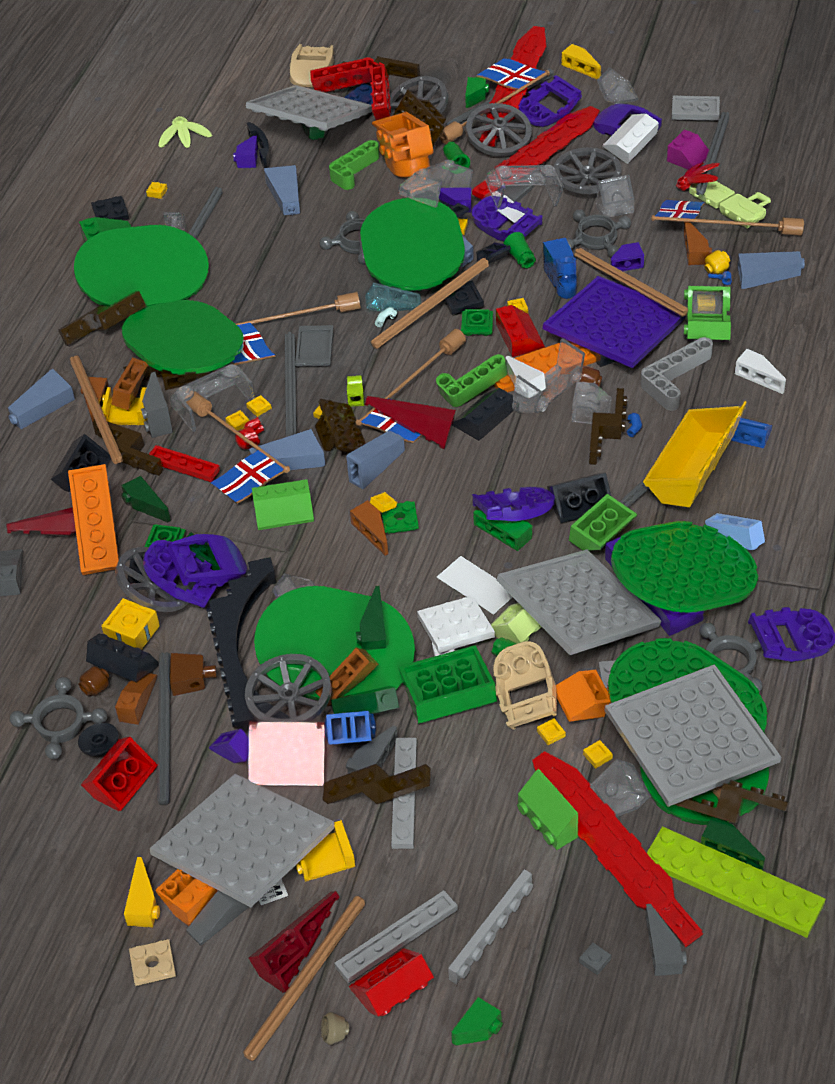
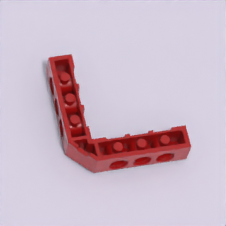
(353, 74)

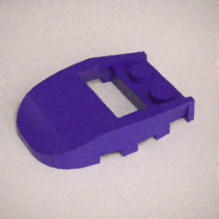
(539, 114)
(609, 119)
(489, 219)
(527, 503)
(225, 553)
(162, 572)
(808, 630)

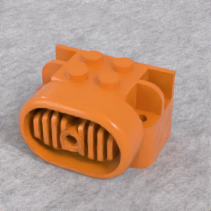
(404, 143)

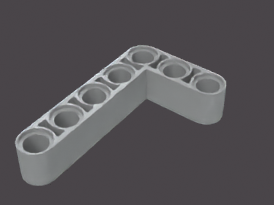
(657, 376)

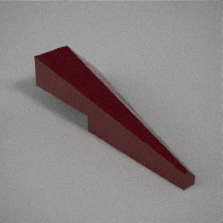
(425, 419)
(56, 522)
(282, 955)

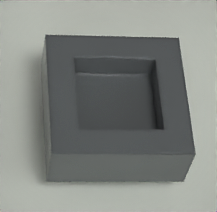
(595, 958)

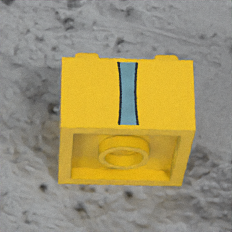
(131, 624)

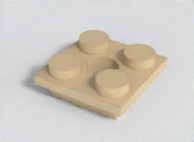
(144, 954)

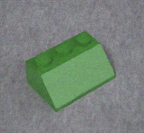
(282, 504)
(600, 524)
(548, 811)

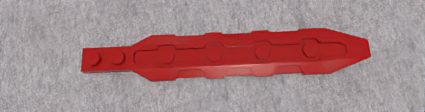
(527, 52)
(547, 143)
(618, 849)

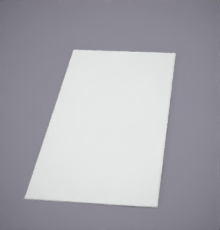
(475, 582)

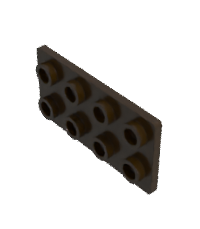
(424, 111)
(338, 427)

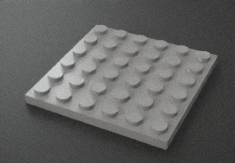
(309, 107)
(578, 601)
(692, 735)
(242, 839)

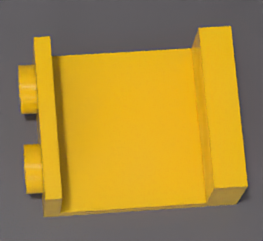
(122, 416)
(328, 856)

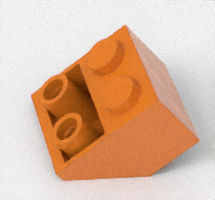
(583, 696)
(185, 895)

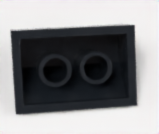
(485, 414)
(81, 454)
(578, 495)
(119, 657)

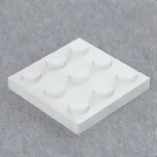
(455, 624)

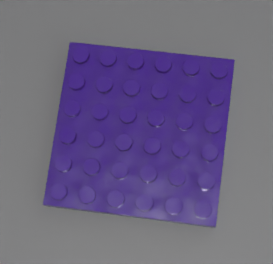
(613, 321)

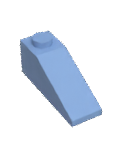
(743, 530)

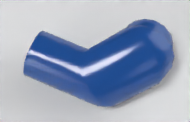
(636, 422)

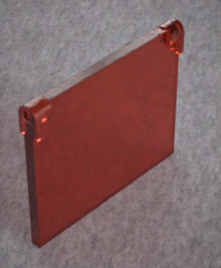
(286, 753)

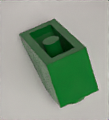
(475, 91)
(477, 1023)

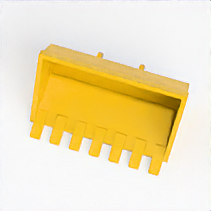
(692, 454)

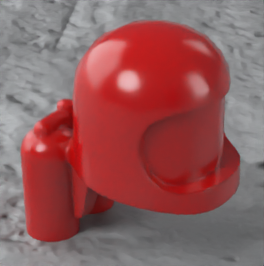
(250, 431)

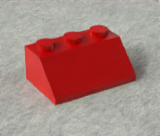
(517, 331)
(119, 774)
(392, 982)

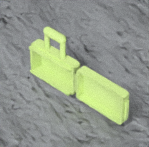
(731, 204)

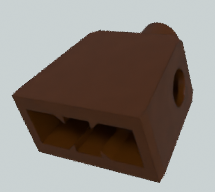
(189, 673)

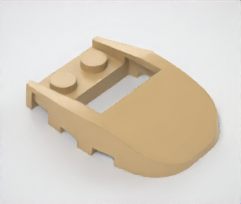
(309, 59)
(520, 667)

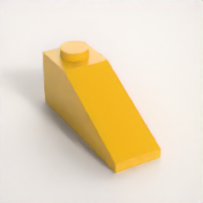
(581, 61)
(141, 904)

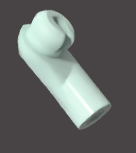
(384, 314)

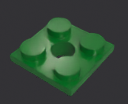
(472, 326)
(403, 510)
(160, 532)

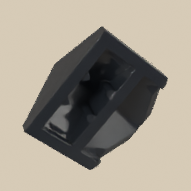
(493, 252)

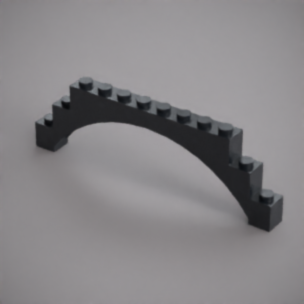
(228, 619)

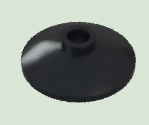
(98, 739)

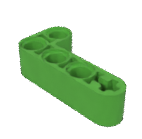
(345, 167)
(474, 382)

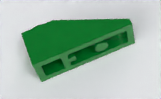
(511, 533)

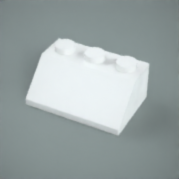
(632, 137)

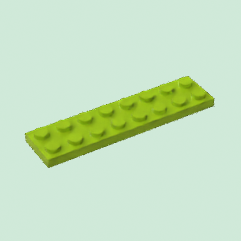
(736, 882)

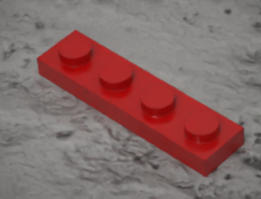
(186, 464)

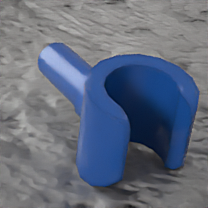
(726, 277)

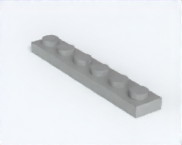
(404, 805)
(487, 931)
(395, 936)

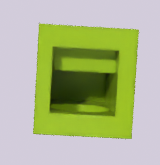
(355, 389)

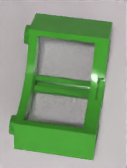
(704, 312)

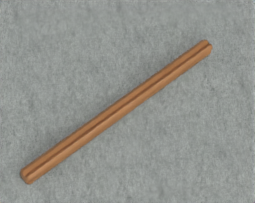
(631, 282)
(429, 303)
(96, 410)
(303, 979)

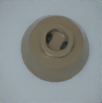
(334, 1028)

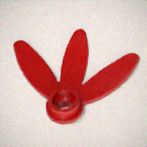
(695, 175)

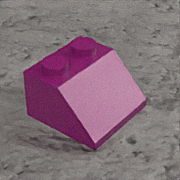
(687, 150)

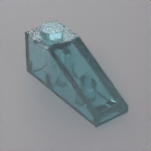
(381, 297)

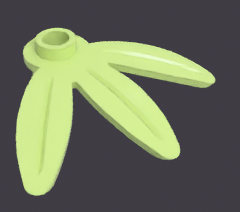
(181, 125)

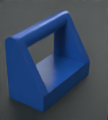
(752, 433)

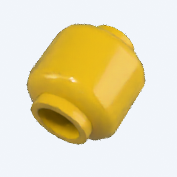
(717, 262)

